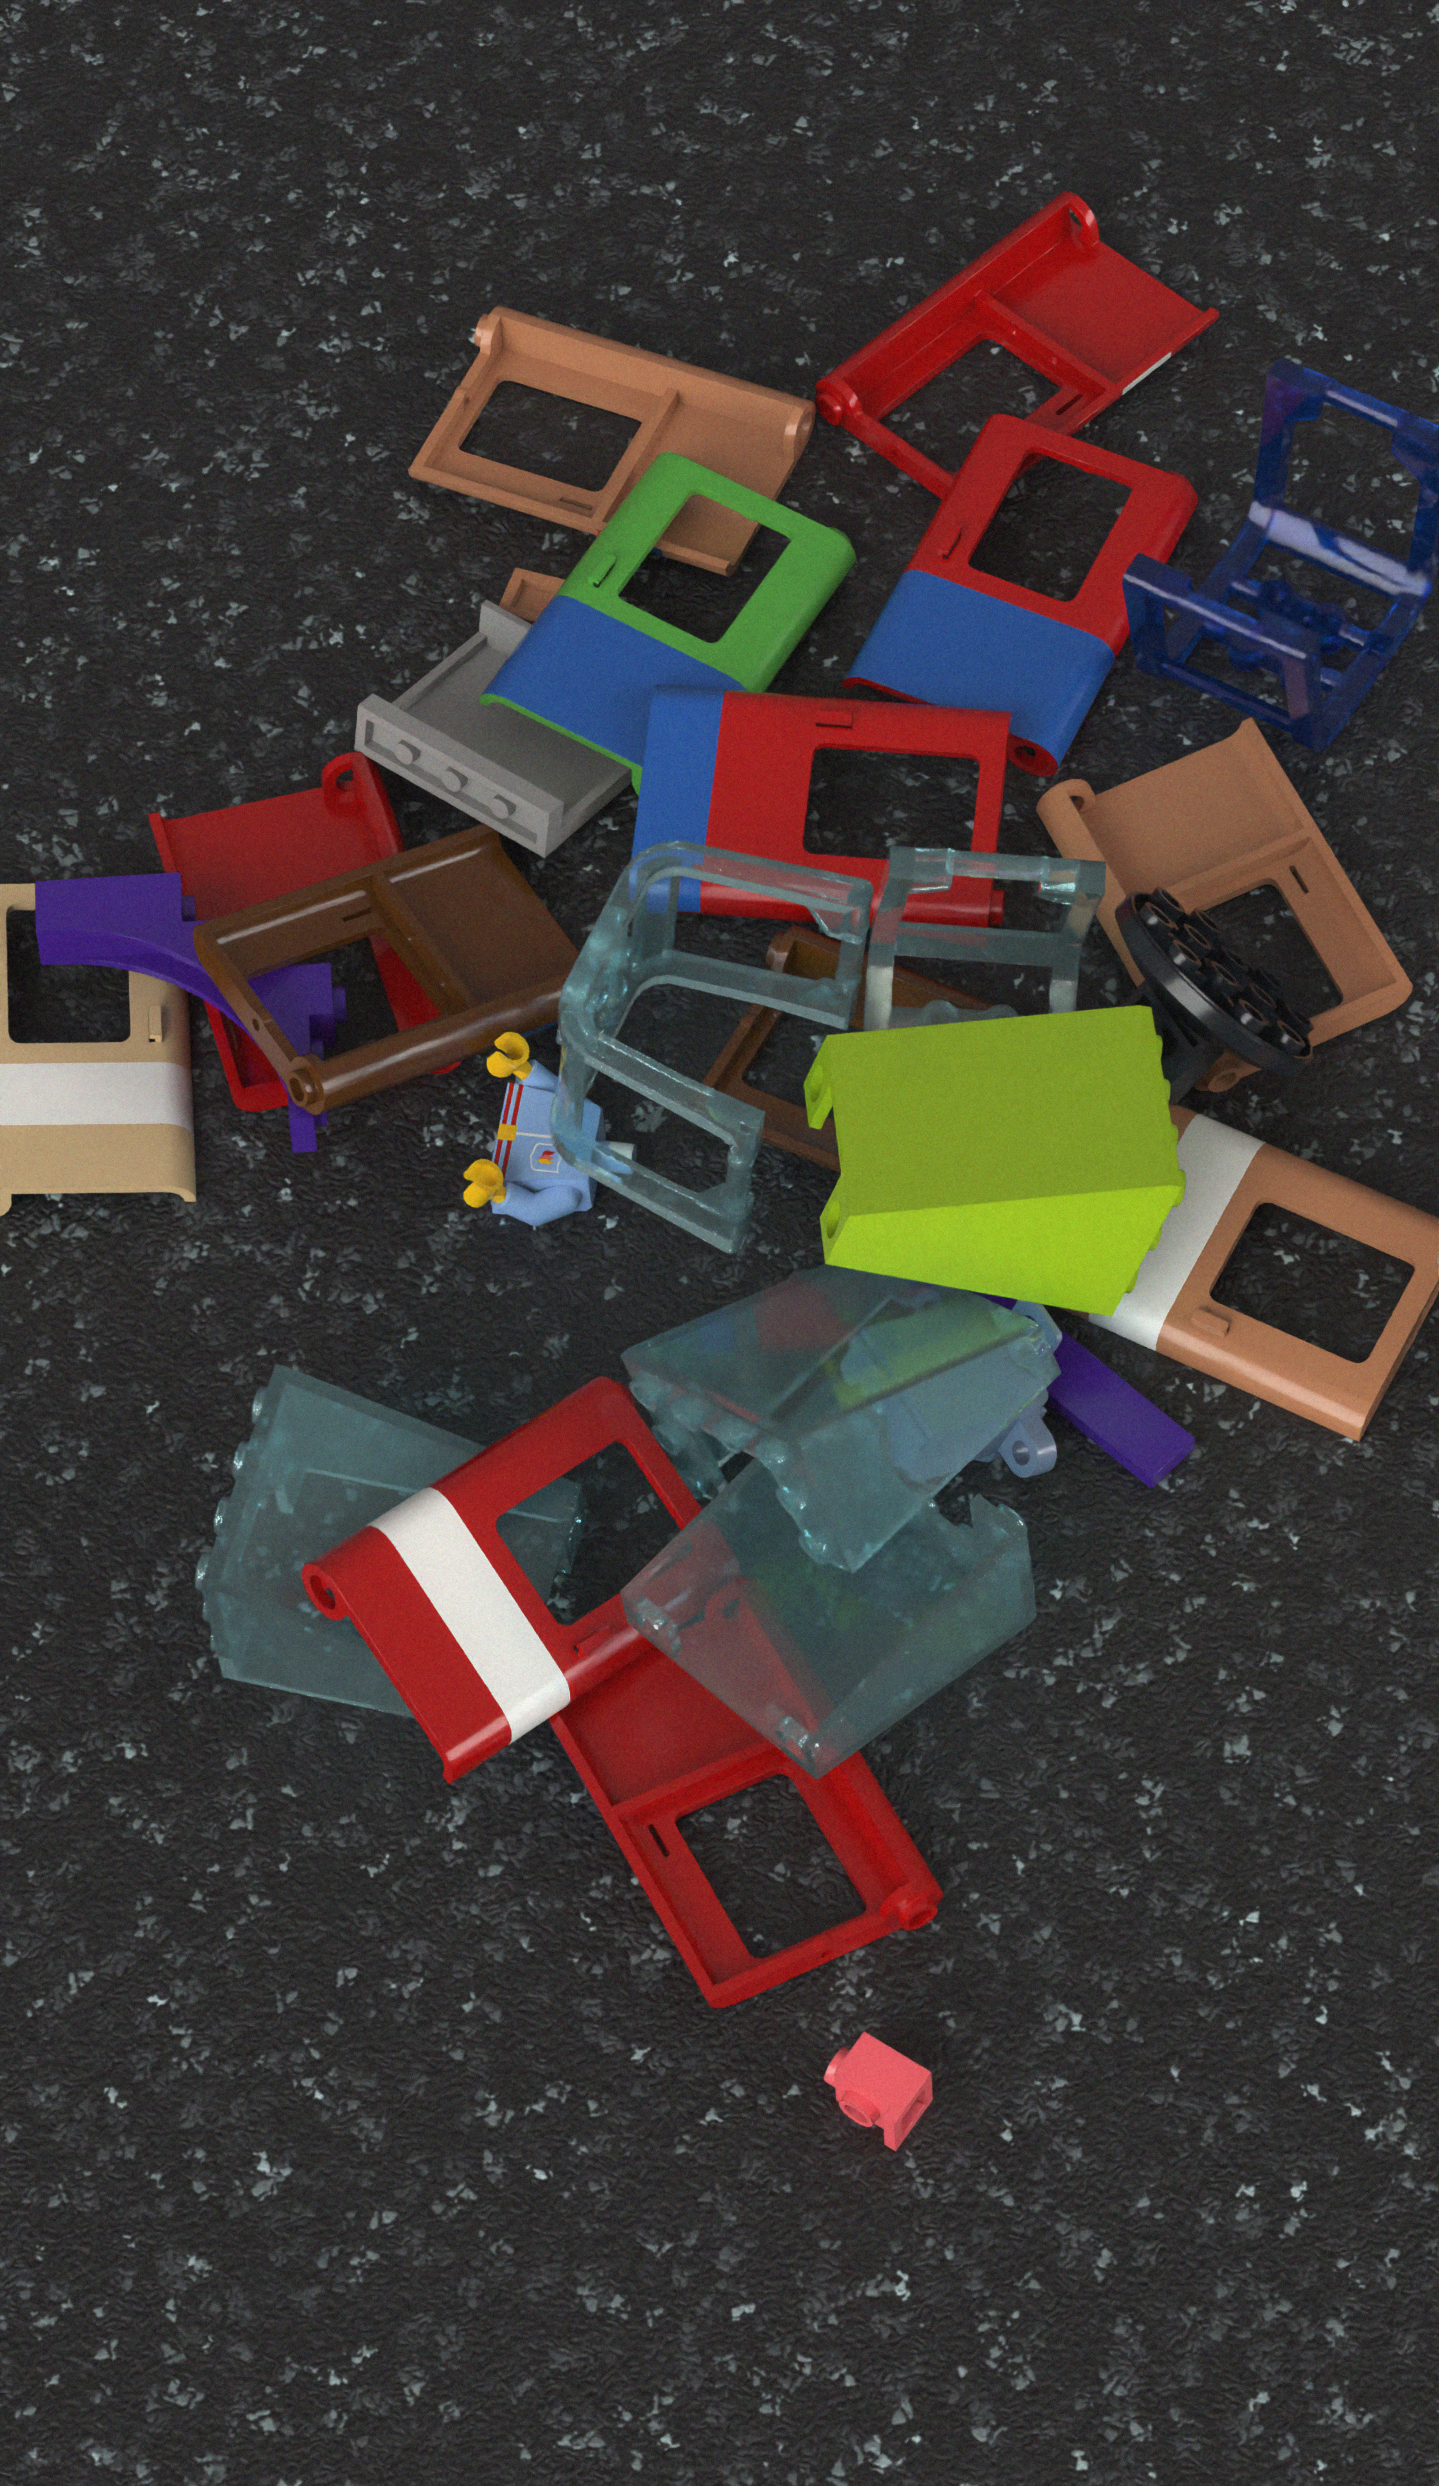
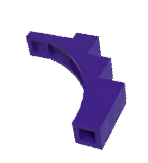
(149, 928)

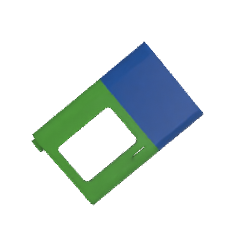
(596, 658)

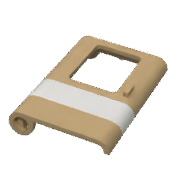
(102, 1110)

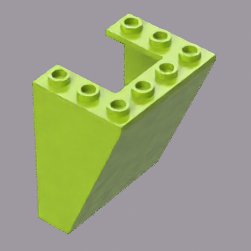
(1001, 1153)

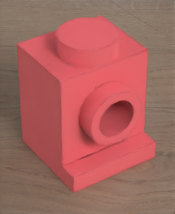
(880, 2087)

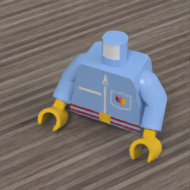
(526, 1171)

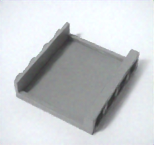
(489, 758)

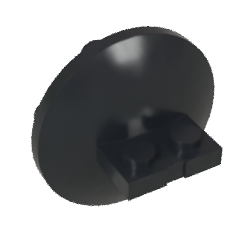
(1206, 995)

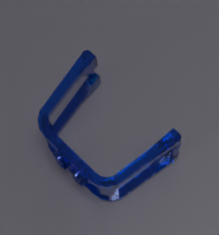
(1291, 626)

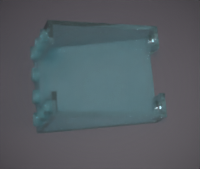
(846, 1391)
(304, 1483)
(820, 1651)

